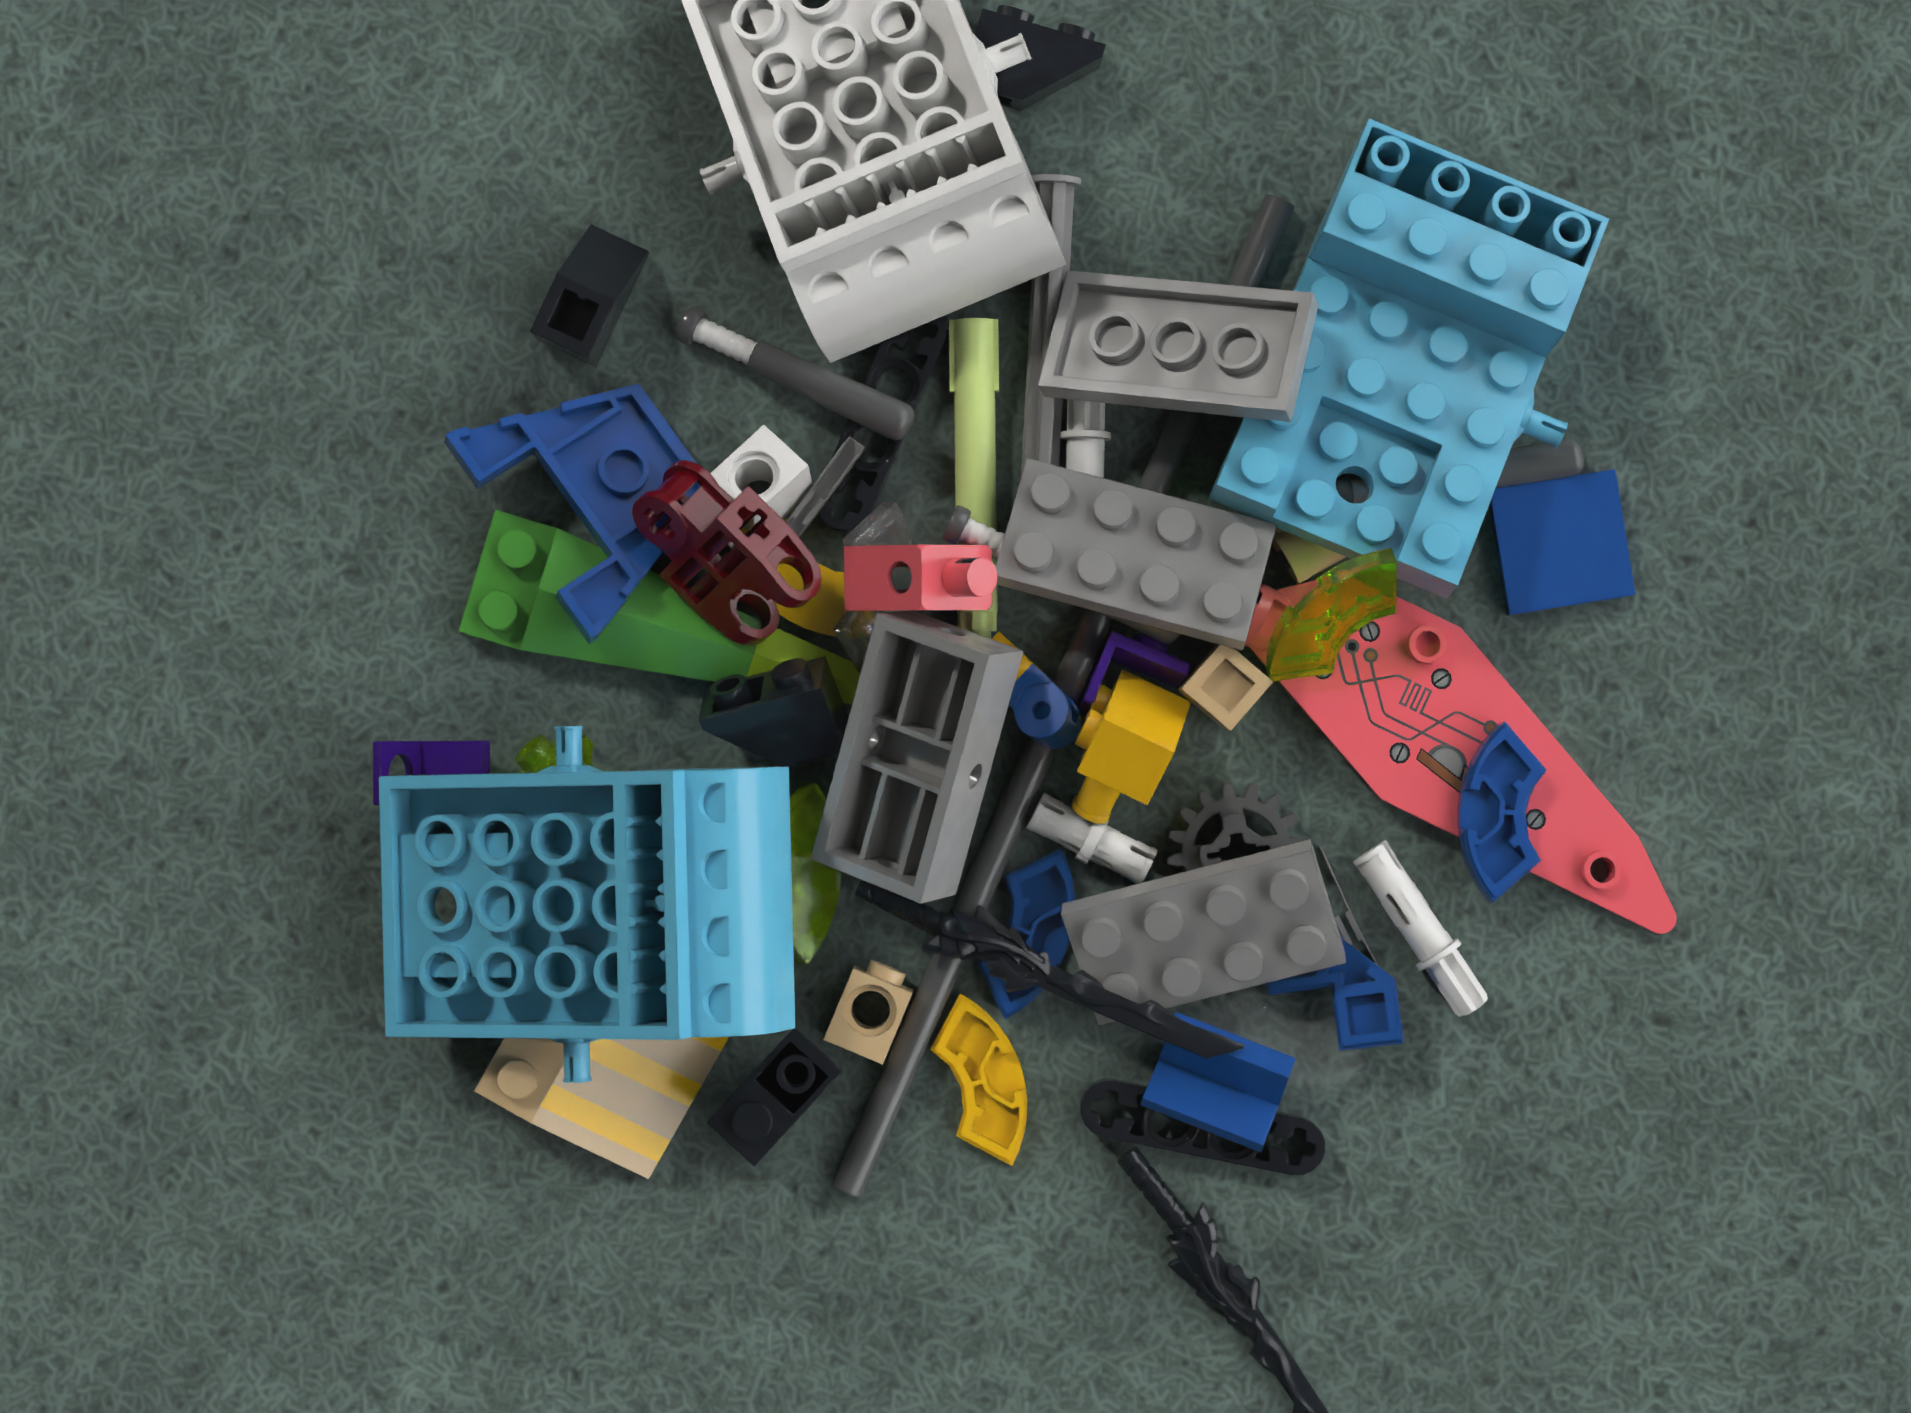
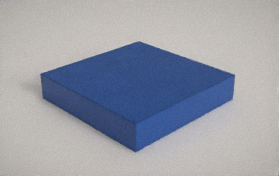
(1561, 542)

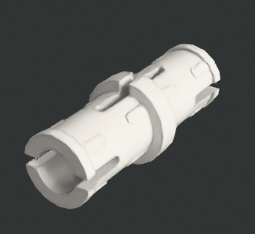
(1092, 840)

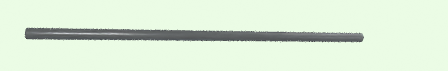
(1030, 770)

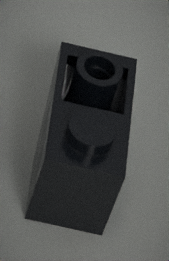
(1056, 55)
(589, 295)
(780, 713)
(774, 1096)

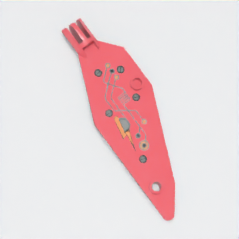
(1409, 715)

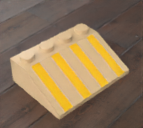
(626, 1109)

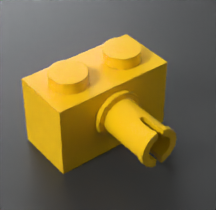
(1126, 744)

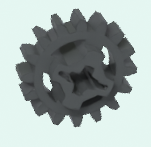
(1230, 821)

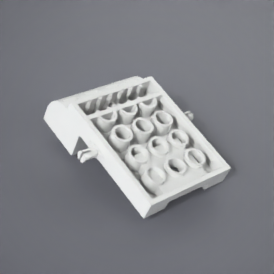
(875, 158)

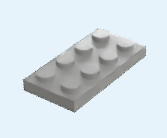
(1179, 345)
(1134, 554)
(1208, 929)

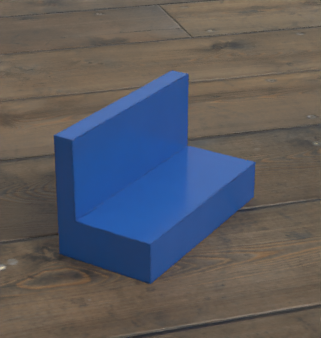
(1223, 1094)

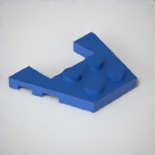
(601, 459)

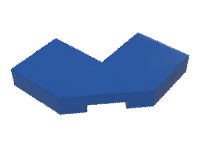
(1362, 1000)

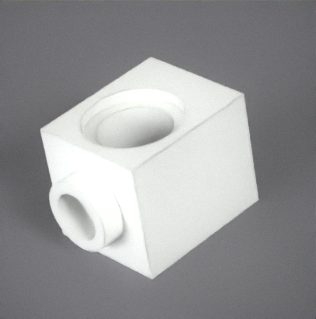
(770, 460)

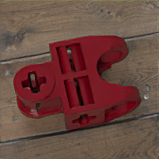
(746, 572)

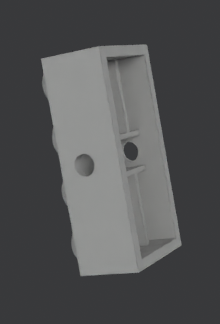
(916, 755)

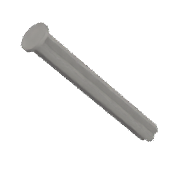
(1044, 413)

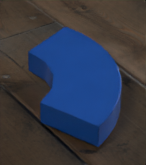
(1494, 812)
(1037, 904)

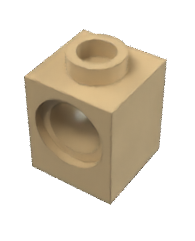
(1225, 686)
(863, 1039)

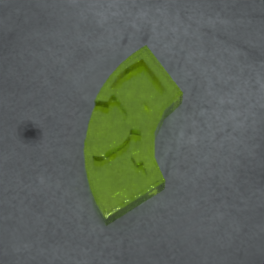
(1325, 618)
(813, 884)

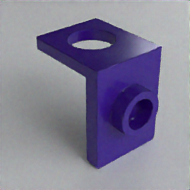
(1139, 654)
(430, 758)

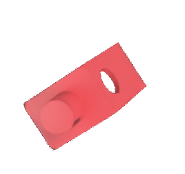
(941, 577)

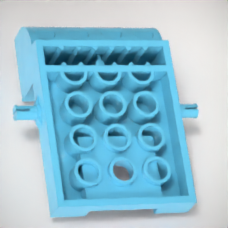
(1421, 356)
(588, 904)

